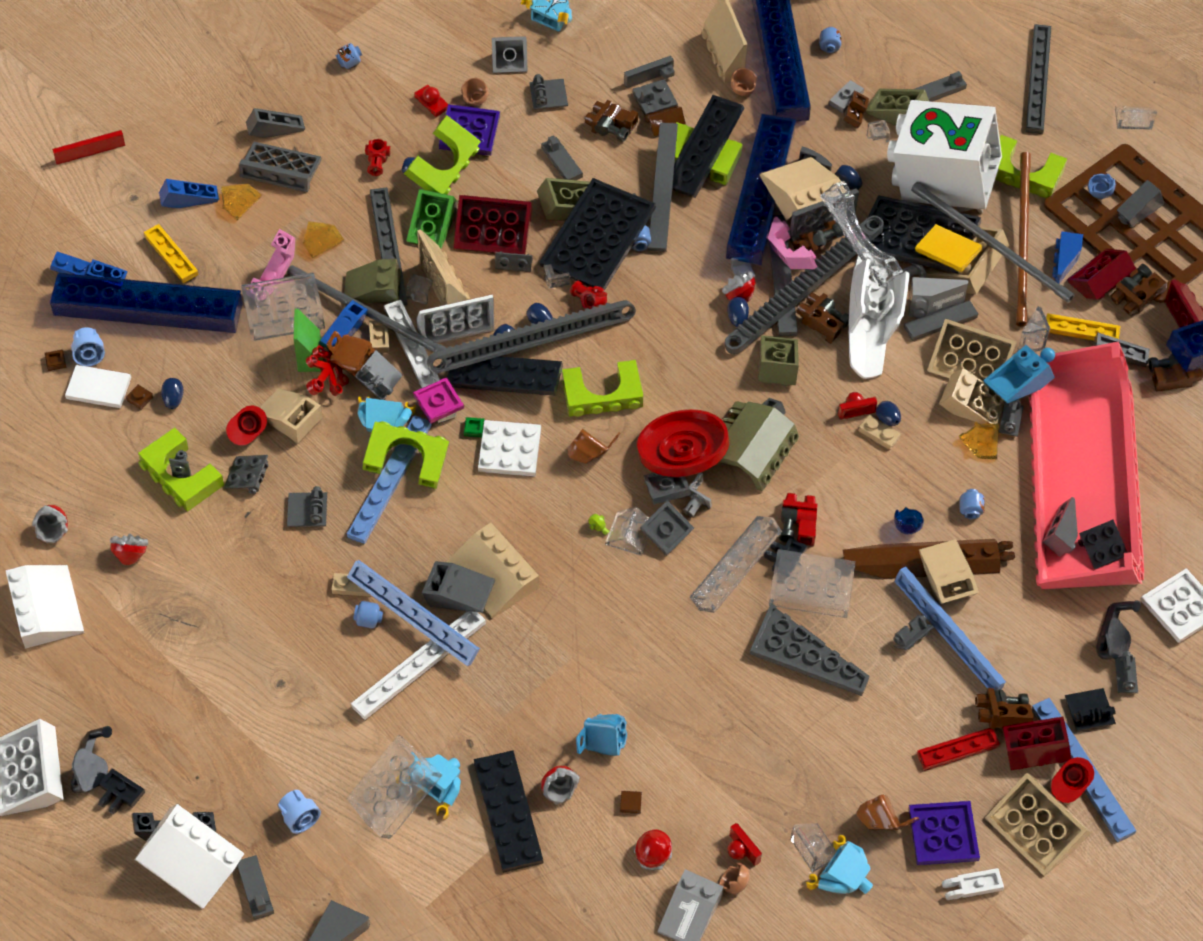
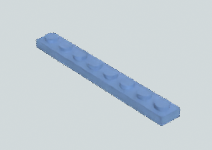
(385, 485)
(413, 613)
(949, 630)
(1097, 791)

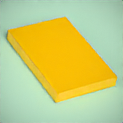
(948, 248)

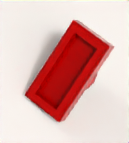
(431, 99)
(856, 406)
(742, 846)

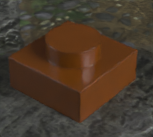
(139, 397)

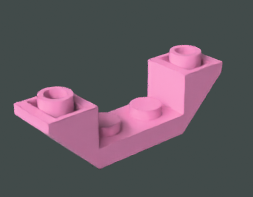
(281, 257)
(794, 260)

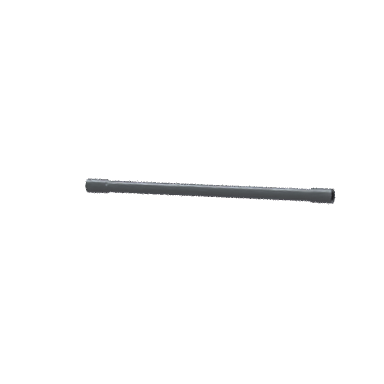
(1058, 289)
(373, 314)

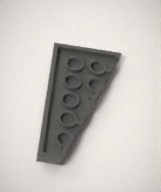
(799, 650)

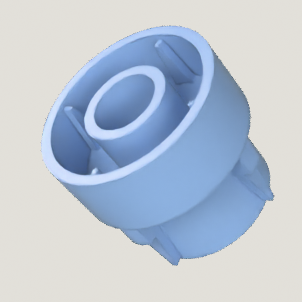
(87, 347)
(298, 811)

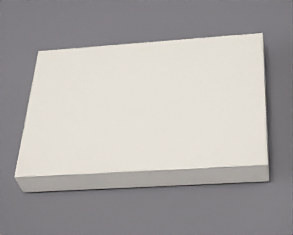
(98, 386)

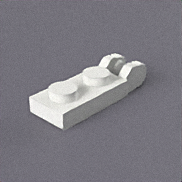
(974, 884)

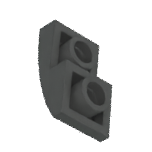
(807, 153)

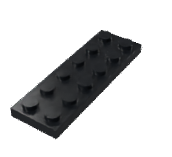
(705, 145)
(509, 375)
(508, 811)

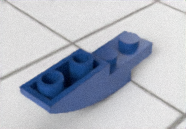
(71, 265)

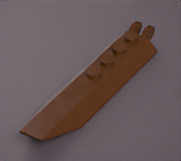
(887, 559)

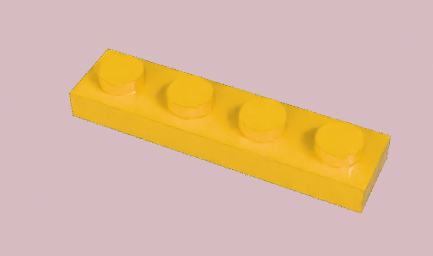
(171, 253)
(1080, 328)

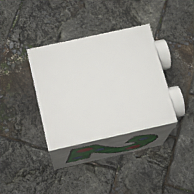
(948, 151)

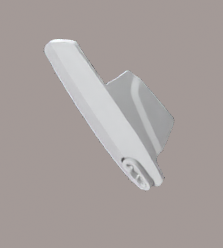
(873, 318)

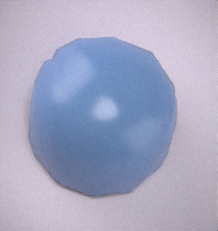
(1101, 186)

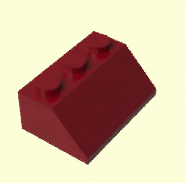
(1102, 273)
(1183, 304)
(1037, 743)

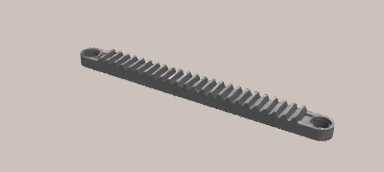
(798, 289)
(531, 336)

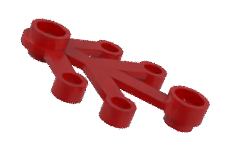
(316, 385)

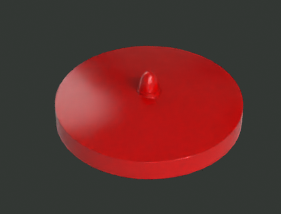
(683, 443)

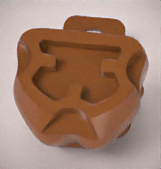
(349, 352)
(587, 447)
(880, 815)

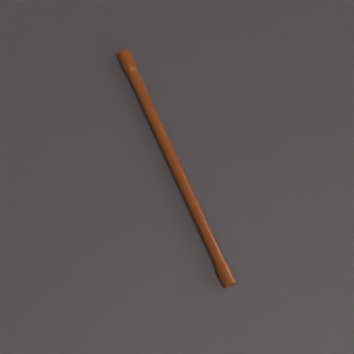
(1025, 165)

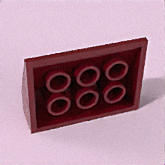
(492, 224)

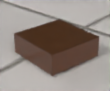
(55, 360)
(630, 802)

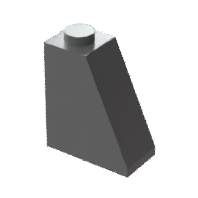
(1140, 204)
(340, 924)

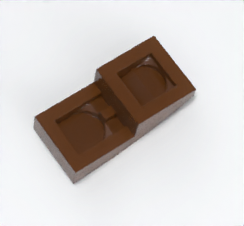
(855, 109)

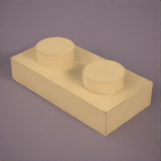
(379, 336)
(879, 432)
(345, 586)

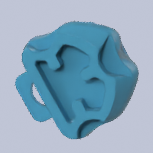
(603, 734)

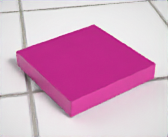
(438, 400)

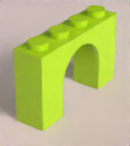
(462, 145)
(725, 162)
(1041, 182)
(583, 402)
(386, 437)
(186, 491)

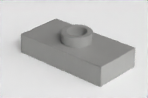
(842, 97)

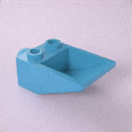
(1020, 375)

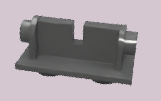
(514, 262)
(1011, 418)
(179, 466)
(906, 638)
(1126, 673)

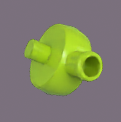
(597, 522)

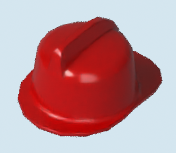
(246, 425)
(1072, 779)

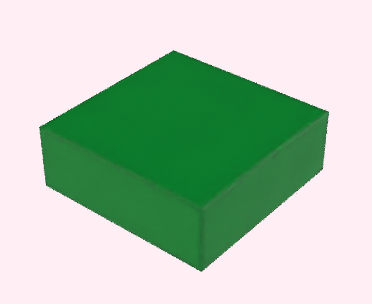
(474, 427)

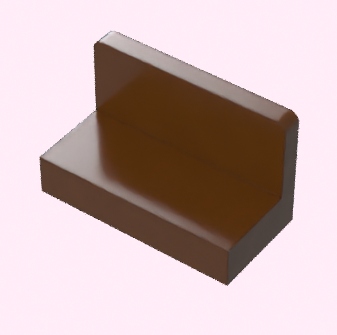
(669, 115)

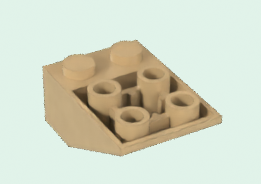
(971, 398)
(291, 413)
(948, 572)

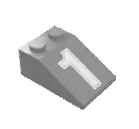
(934, 295)
(691, 908)

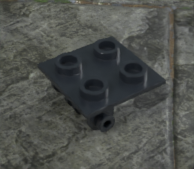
(1103, 544)
(1090, 709)

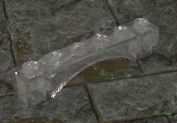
(841, 205)

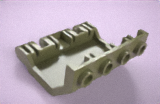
(758, 440)

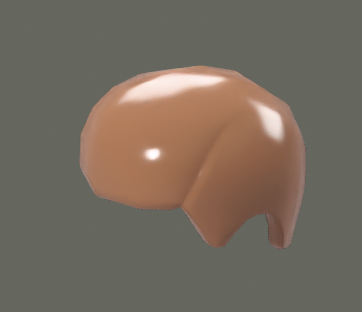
(743, 82)
(474, 91)
(735, 879)

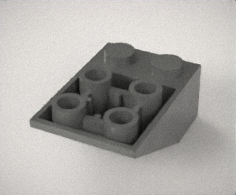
(457, 588)

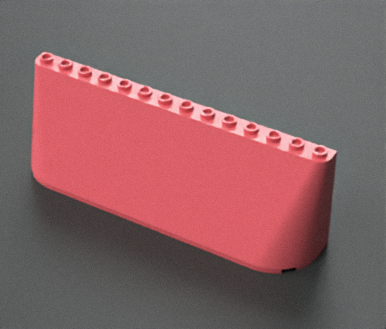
(1089, 453)

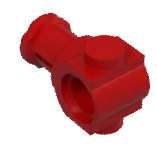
(377, 155)
(589, 296)

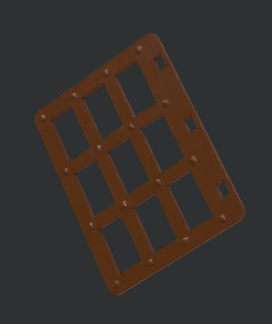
(1187, 206)

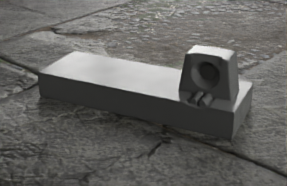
(649, 71)
(944, 86)
(561, 159)
(1133, 353)
(255, 887)

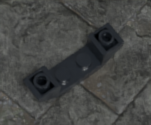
(145, 824)

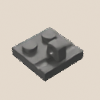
(654, 97)
(666, 488)
(666, 528)

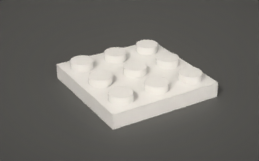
(509, 448)
(1177, 605)

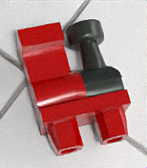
(801, 514)

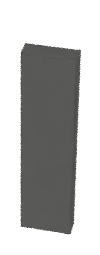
(933, 323)

